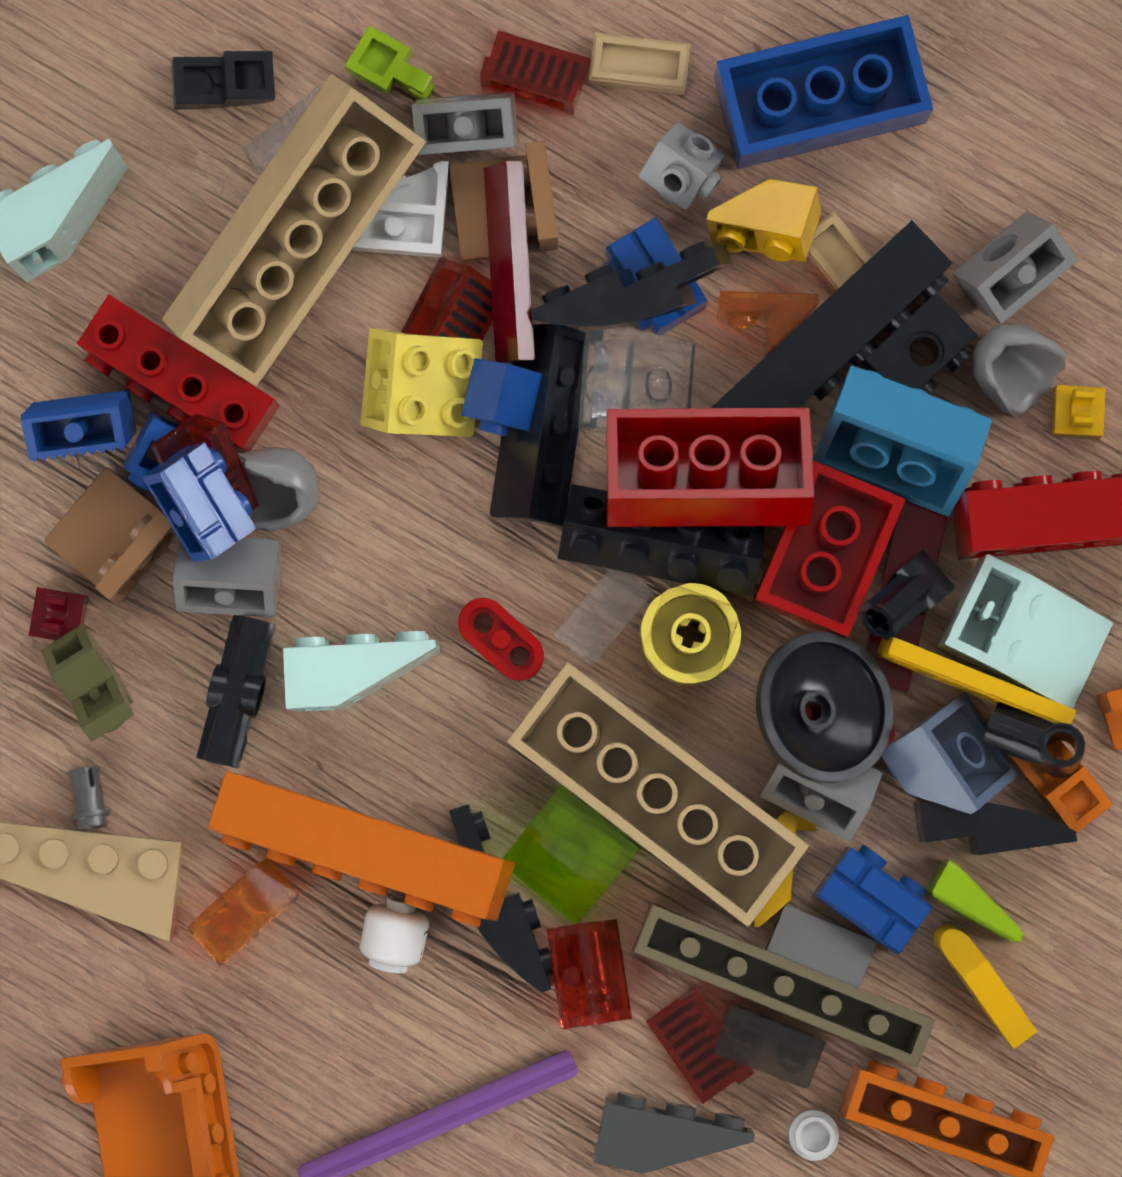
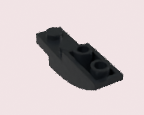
(617, 298)
(513, 931)

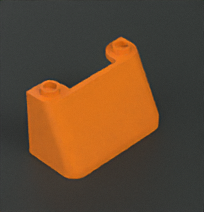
(157, 1107)

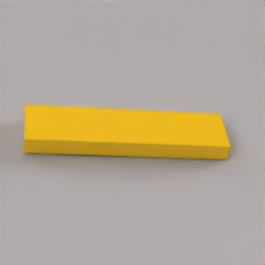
(973, 681)

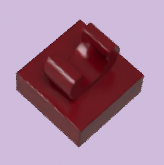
(56, 613)

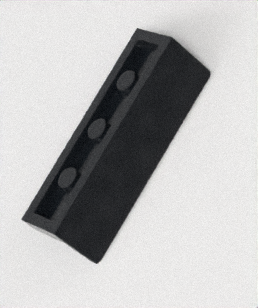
(538, 464)

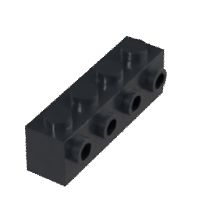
(705, 555)

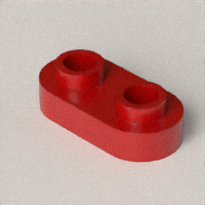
(501, 639)

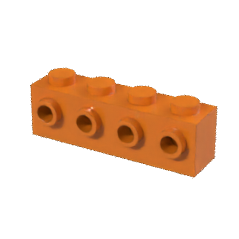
(945, 1123)

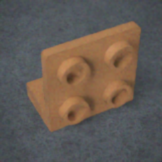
(470, 203)
(111, 535)

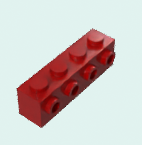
(174, 372)

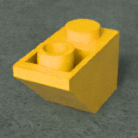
(769, 220)

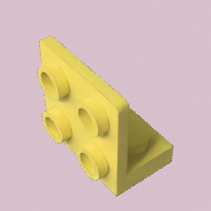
(418, 383)

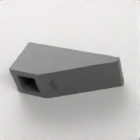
(655, 1138)

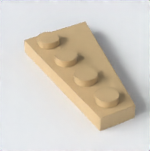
(98, 872)

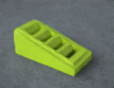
(960, 893)

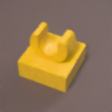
(1078, 411)

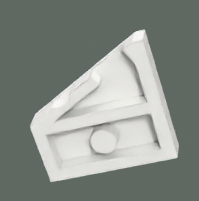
(411, 216)

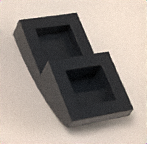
(223, 81)

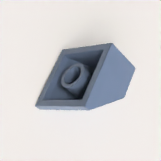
(946, 759)

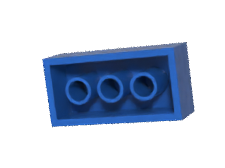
(823, 91)

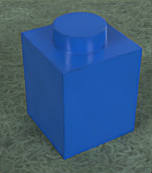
(501, 396)

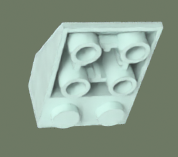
(55, 210)
(1025, 631)
(340, 675)

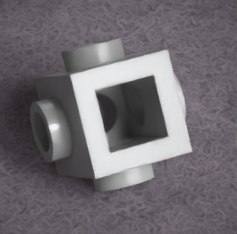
(683, 167)

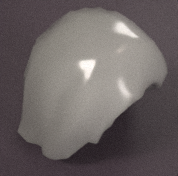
(1016, 366)
(283, 487)

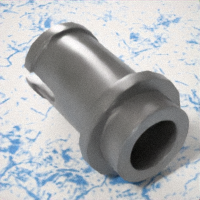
(88, 798)

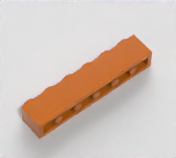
(362, 847)

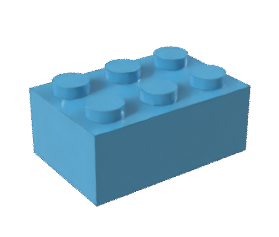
(902, 440)

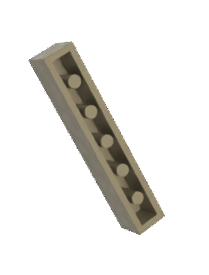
(783, 985)

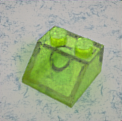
(569, 855)

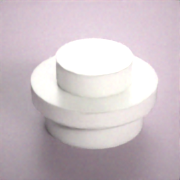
(813, 1135)

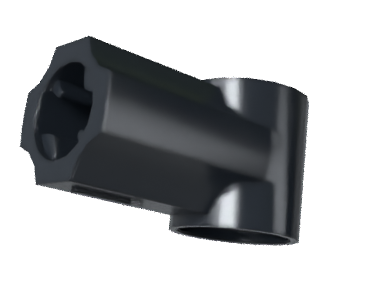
(911, 592)
(1029, 737)

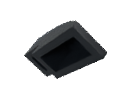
(990, 828)

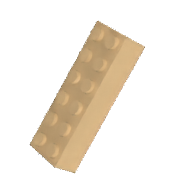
(293, 230)
(658, 794)

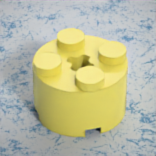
(715, 622)

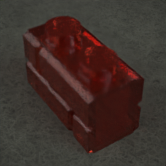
(589, 974)

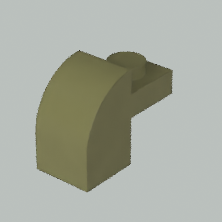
(88, 682)

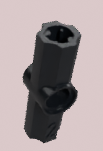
(236, 691)

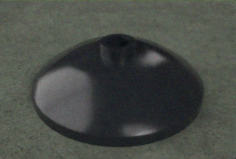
(847, 703)

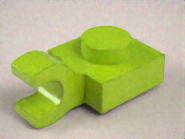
(384, 62)

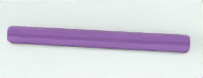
(442, 1117)

